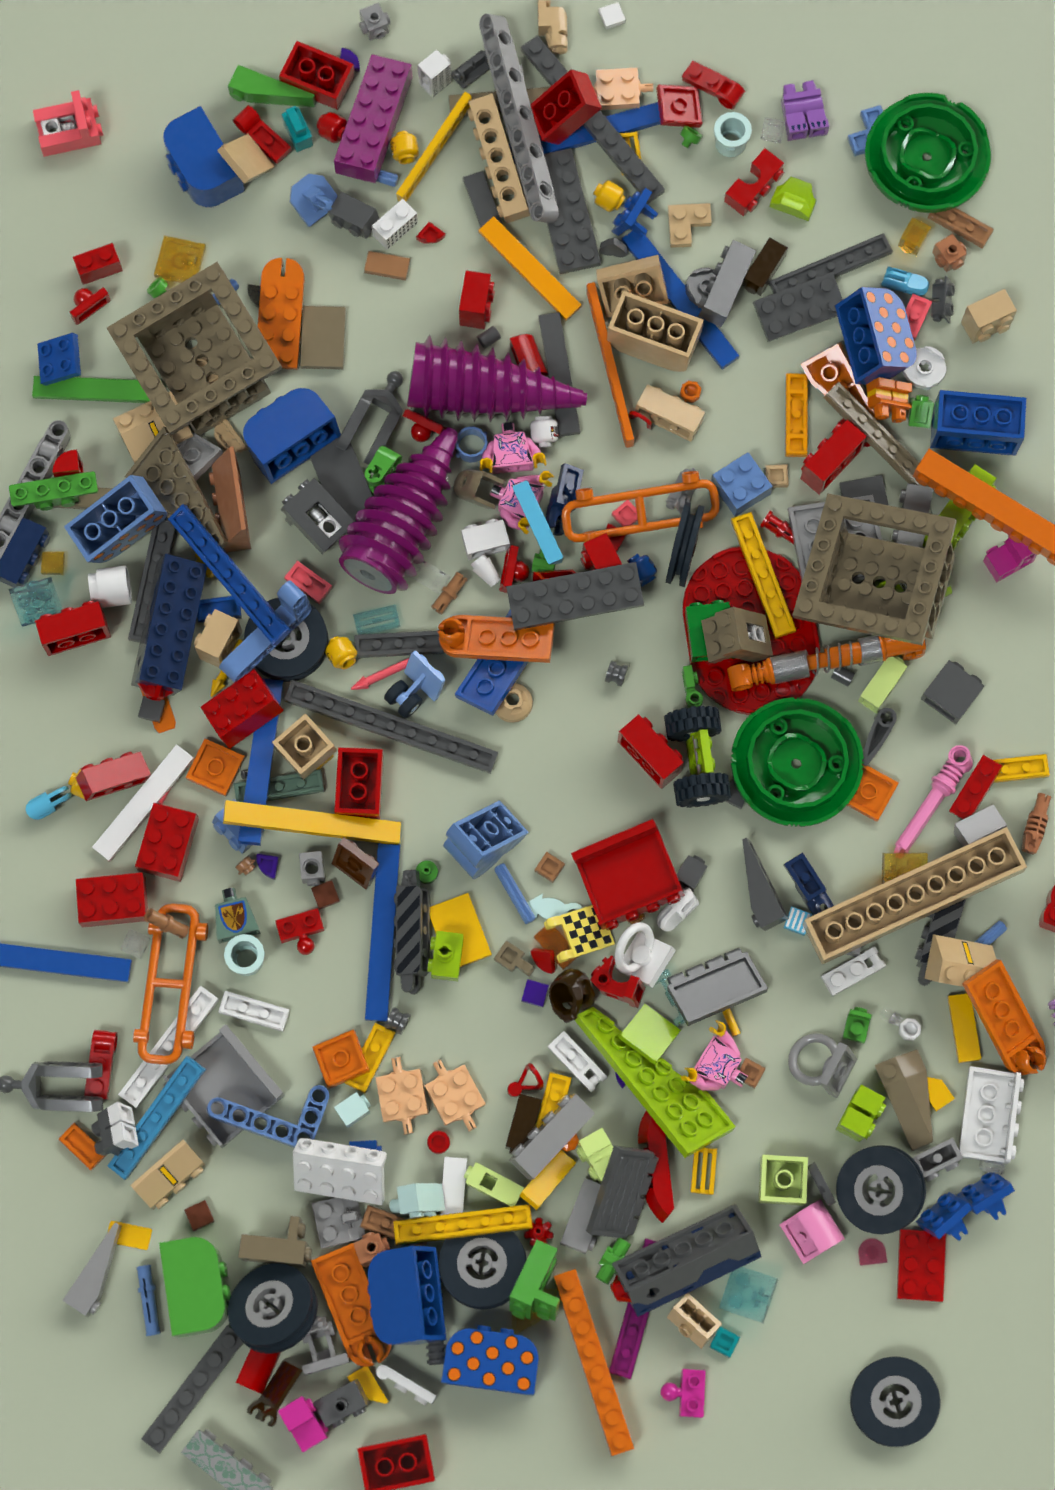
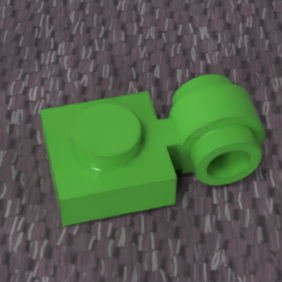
(690, 680)

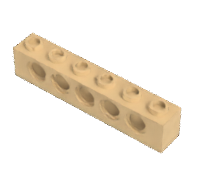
(487, 107)

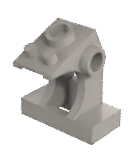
(327, 1358)

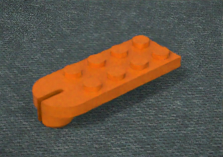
(282, 310)
(495, 639)
(1006, 1019)
(349, 1302)

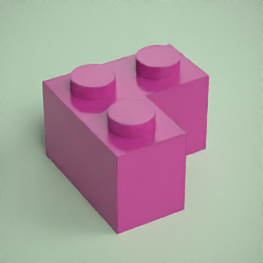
(1008, 559)
(303, 1423)

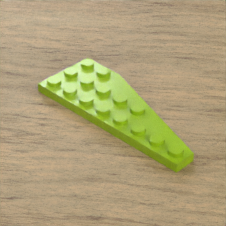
(677, 1106)

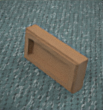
(387, 265)

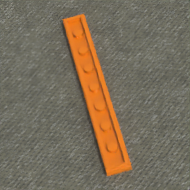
(610, 365)

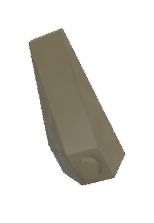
(907, 1089)

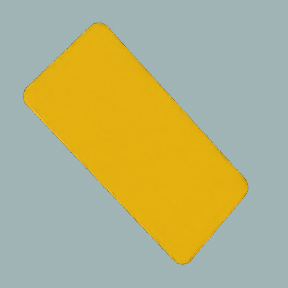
(133, 1235)

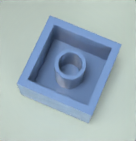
(741, 484)

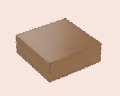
(549, 867)
(753, 1071)

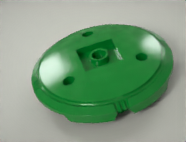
(932, 129)
(813, 736)

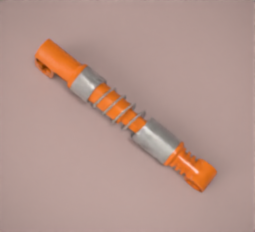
(798, 664)

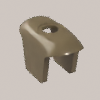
(471, 485)

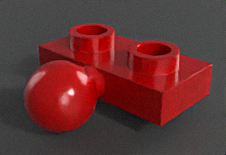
(300, 927)

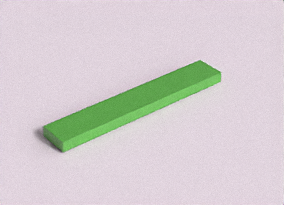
(91, 390)

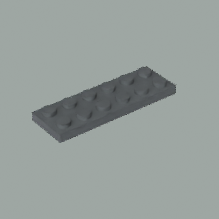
(572, 231)
(575, 596)

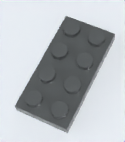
(798, 307)

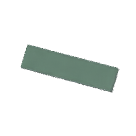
(287, 786)

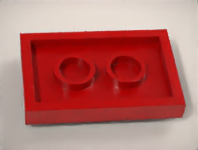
(920, 1266)

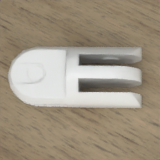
(677, 912)

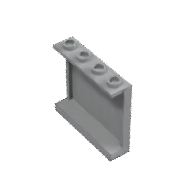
(228, 1075)

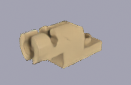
(553, 25)

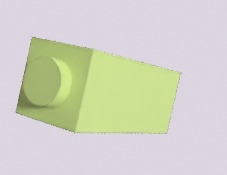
(882, 683)
(493, 1185)

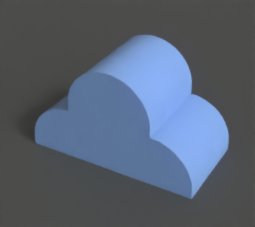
(483, 838)

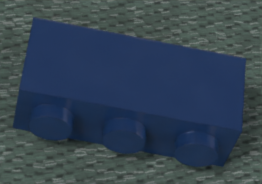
(22, 552)

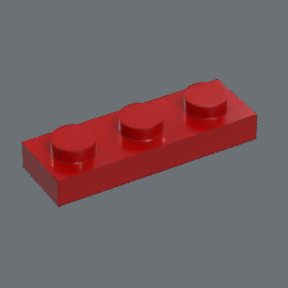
(976, 788)

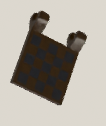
(275, 1392)

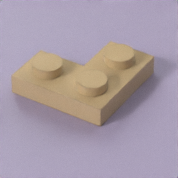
(684, 217)

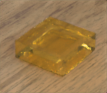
(52, 563)

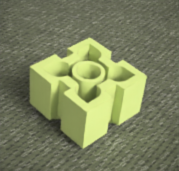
(596, 1151)

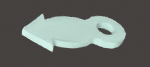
(550, 907)

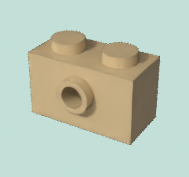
(694, 1320)

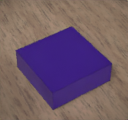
(535, 993)

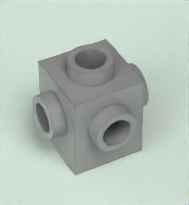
(374, 22)

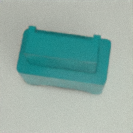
(297, 129)

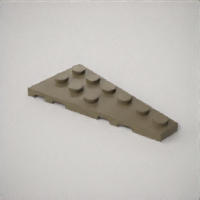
(174, 483)

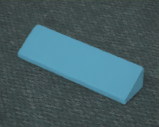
(538, 523)

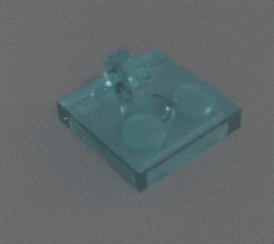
(748, 1294)

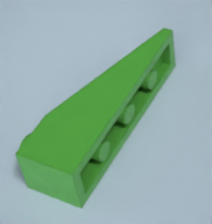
(259, 88)

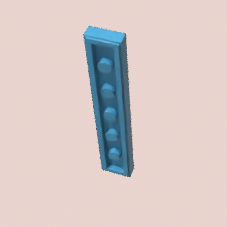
(158, 1115)

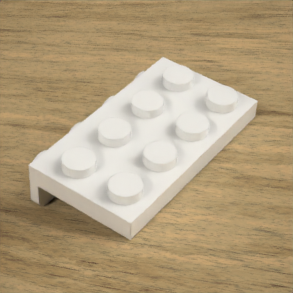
(990, 1115)
(339, 1171)

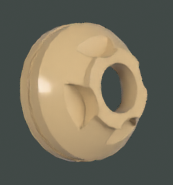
(516, 712)

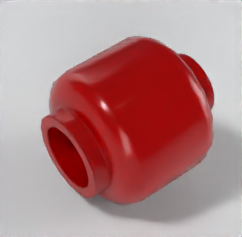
(331, 127)

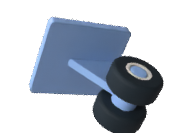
(424, 678)

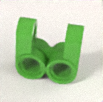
(382, 464)

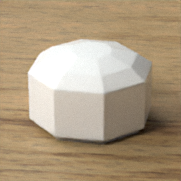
(909, 1029)

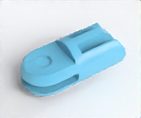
(905, 281)
(43, 806)

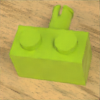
(446, 956)

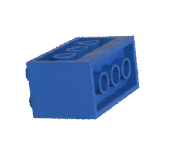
(978, 422)

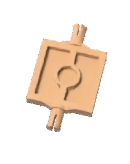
(619, 88)
(402, 1095)
(454, 1095)

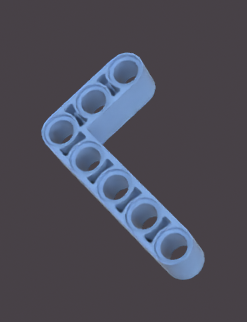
(256, 646)
(272, 1122)

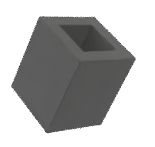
(691, 872)

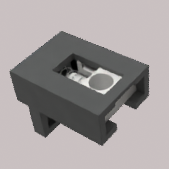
(310, 495)

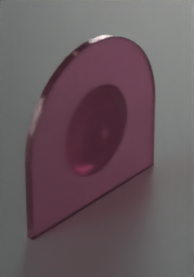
(872, 1252)

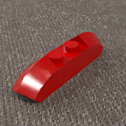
(660, 1195)

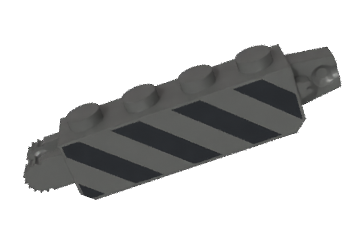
(943, 924)
(412, 931)

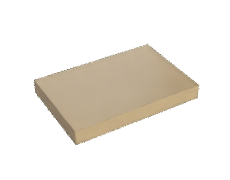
(246, 158)

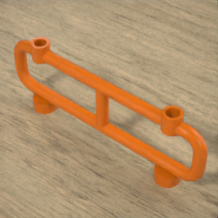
(585, 498)
(183, 1038)

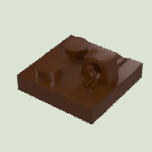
(355, 863)

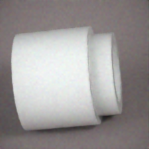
(110, 586)

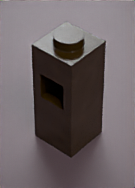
(764, 267)
(523, 1121)

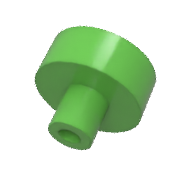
(690, 136)
(157, 287)
(431, 875)

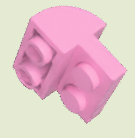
(812, 1231)

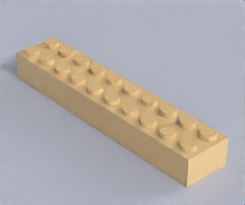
(914, 895)

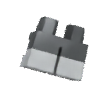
(115, 1129)

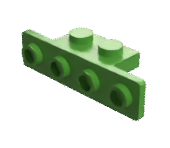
(54, 491)

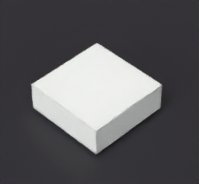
(612, 15)

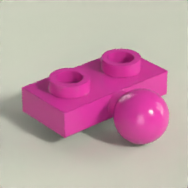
(690, 1393)

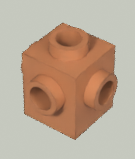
(949, 253)
(365, 1246)

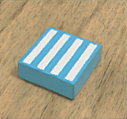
(795, 920)

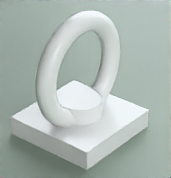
(645, 955)

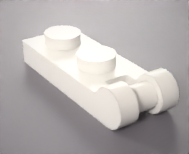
(852, 971)
(576, 1061)
(404, 1384)

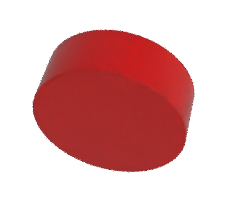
(438, 1142)

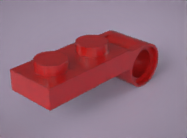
(714, 83)
(270, 143)
(102, 1051)

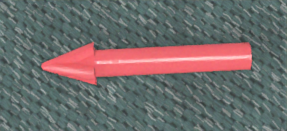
(364, 682)

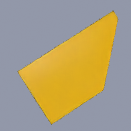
(938, 1093)
(369, 1385)

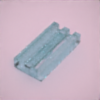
(376, 612)

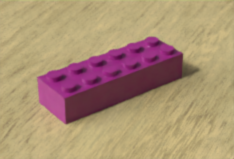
(373, 118)

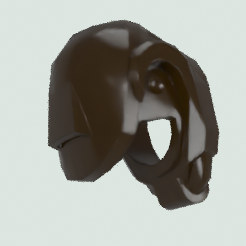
(574, 988)

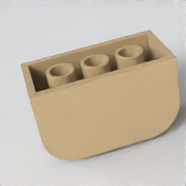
(654, 332)

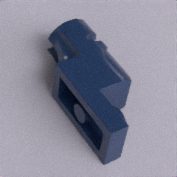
(564, 492)
(808, 884)

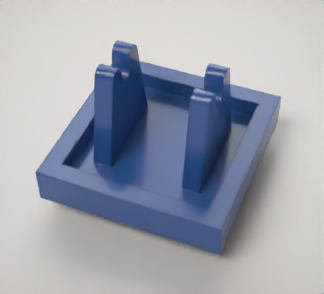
(633, 207)
(59, 359)
(987, 1194)
(945, 1217)

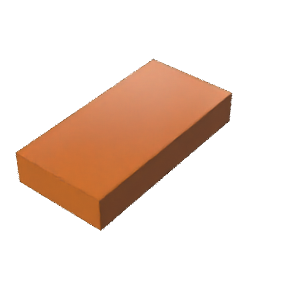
(81, 1146)

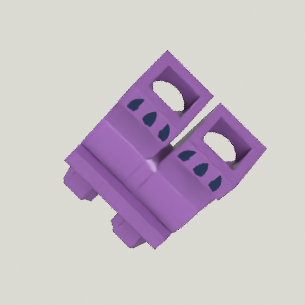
(803, 111)

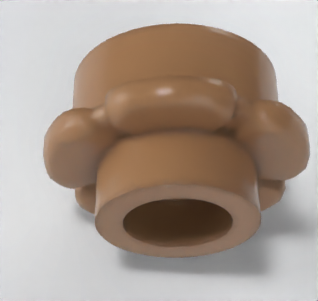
(245, 866)

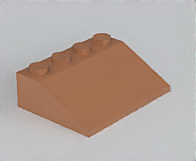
(230, 501)

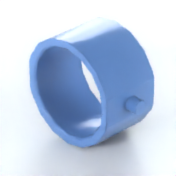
(471, 431)

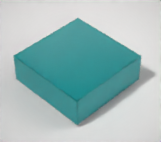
(724, 1342)

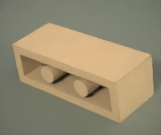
(670, 412)

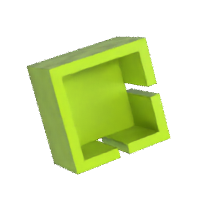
(861, 1113)

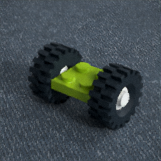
(697, 727)

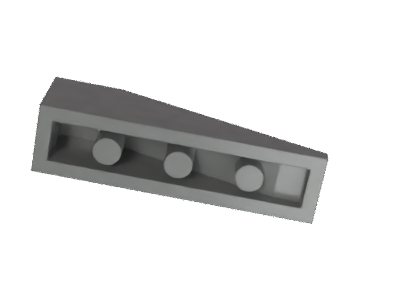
(763, 897)

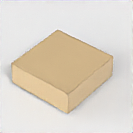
(777, 475)

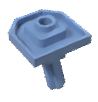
(312, 198)

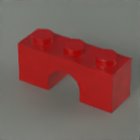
(744, 196)

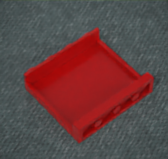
(628, 875)

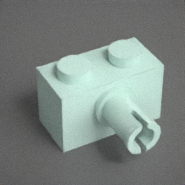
(418, 1200)

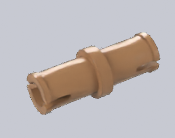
(449, 593)
(166, 923)

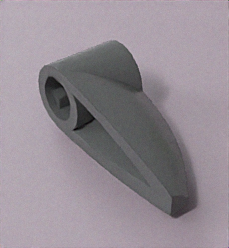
(878, 734)

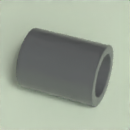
(488, 337)
(843, 676)

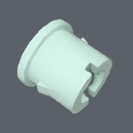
(734, 124)
(244, 942)

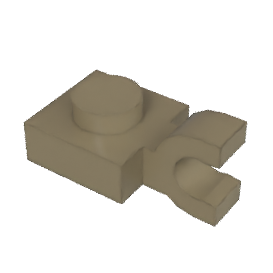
(511, 957)

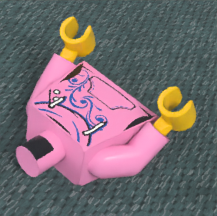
(511, 452)
(509, 506)
(717, 1063)

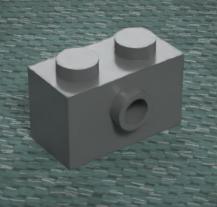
(353, 215)
(341, 1403)

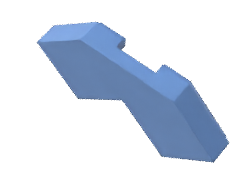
(858, 140)

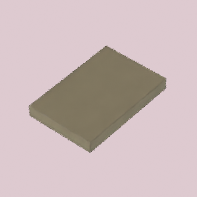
(323, 337)

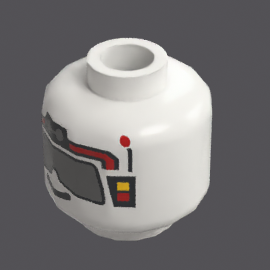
(544, 431)

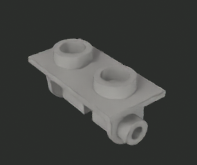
(678, 499)

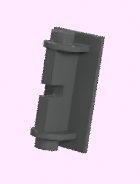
(471, 69)
(944, 308)

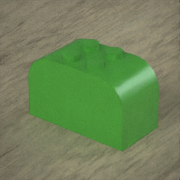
(194, 1286)

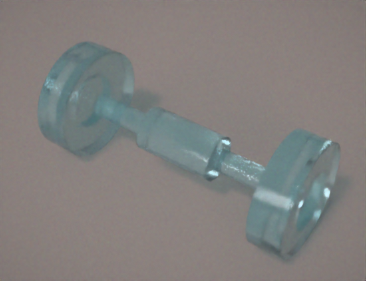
(665, 974)

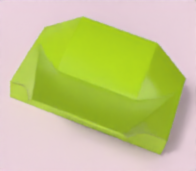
(794, 198)

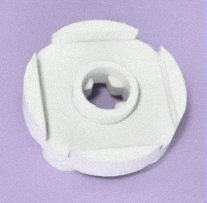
(937, 368)

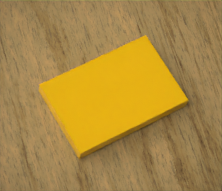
(460, 917)

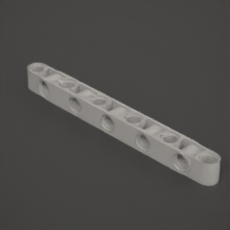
(518, 118)
(44, 455)

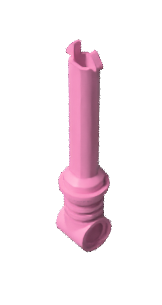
(942, 786)

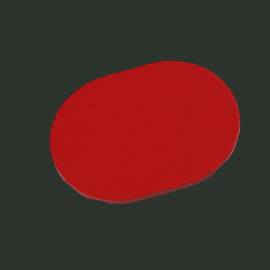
(729, 579)

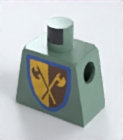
(234, 917)

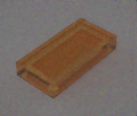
(553, 940)

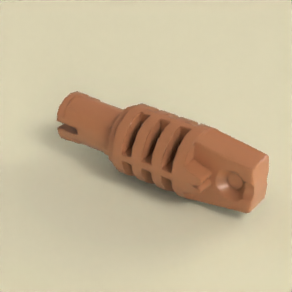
(1036, 825)

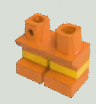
(889, 396)

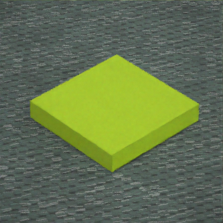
(649, 1034)

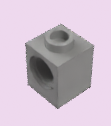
(308, 859)

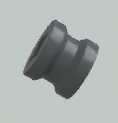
(616, 673)
(397, 1020)

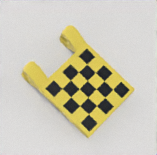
(581, 932)

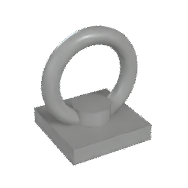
(835, 1068)

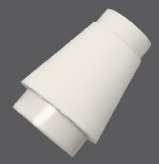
(485, 570)

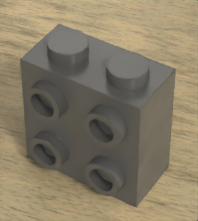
(952, 691)

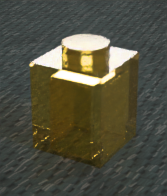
(914, 236)

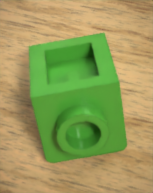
(921, 411)
(857, 1025)

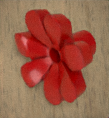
(544, 1232)

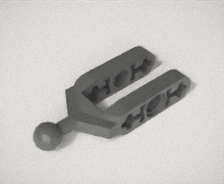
(385, 400)
(32, 1086)

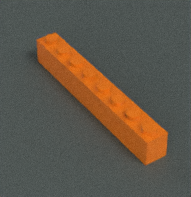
(987, 504)
(593, 1362)

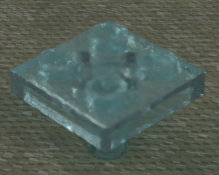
(35, 597)

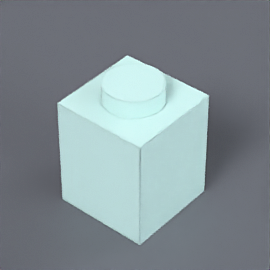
(353, 1109)

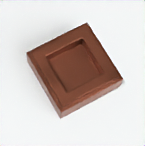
(325, 894)
(199, 1215)

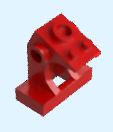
(628, 991)

